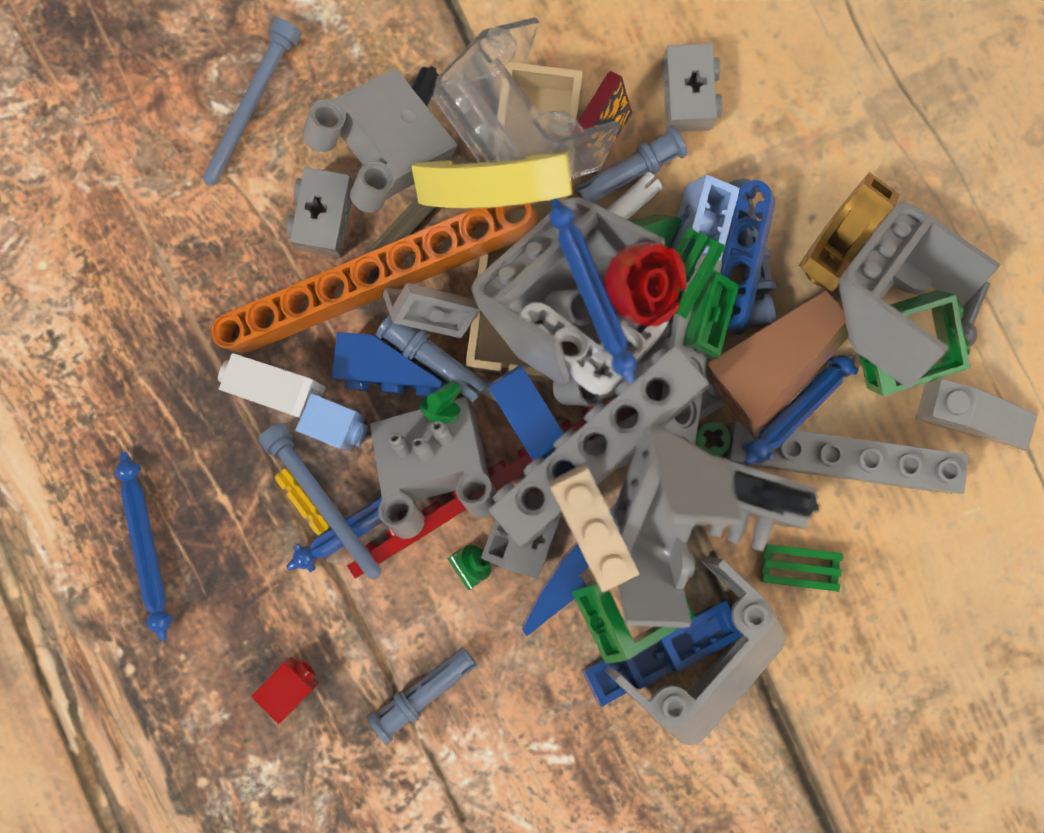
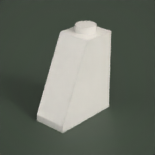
(267, 385)

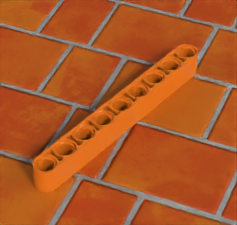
(355, 274)

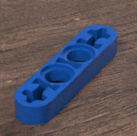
(748, 255)

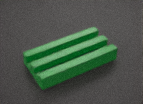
(690, 251)
(707, 313)
(833, 571)

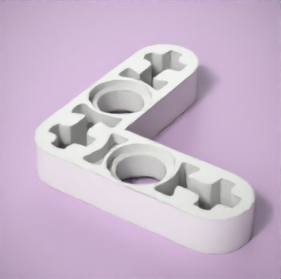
(598, 355)

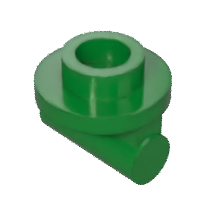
(441, 404)
(470, 565)

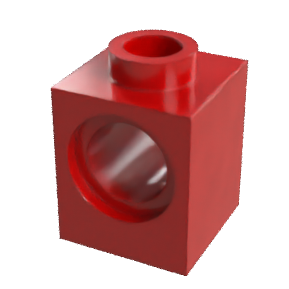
(285, 689)

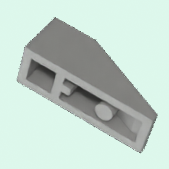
(975, 413)

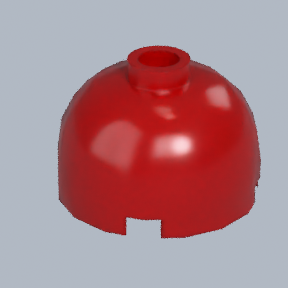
(645, 283)

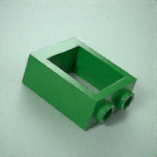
(947, 320)
(609, 626)

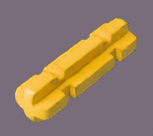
(302, 501)

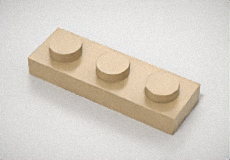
(593, 528)

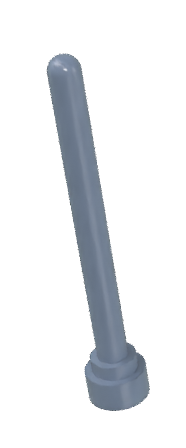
(282, 37)
(278, 441)

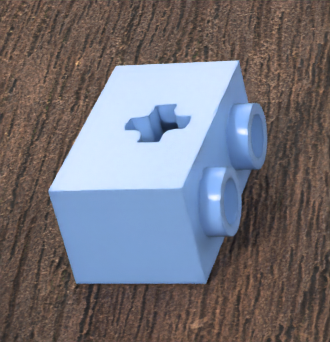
(707, 209)
(332, 423)

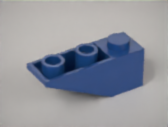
(368, 361)

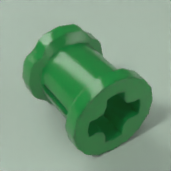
(722, 439)

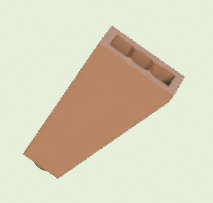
(778, 361)

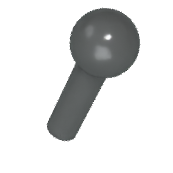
(971, 312)

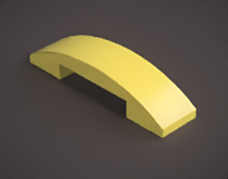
(493, 183)

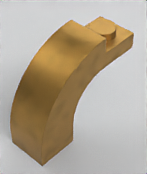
(848, 231)

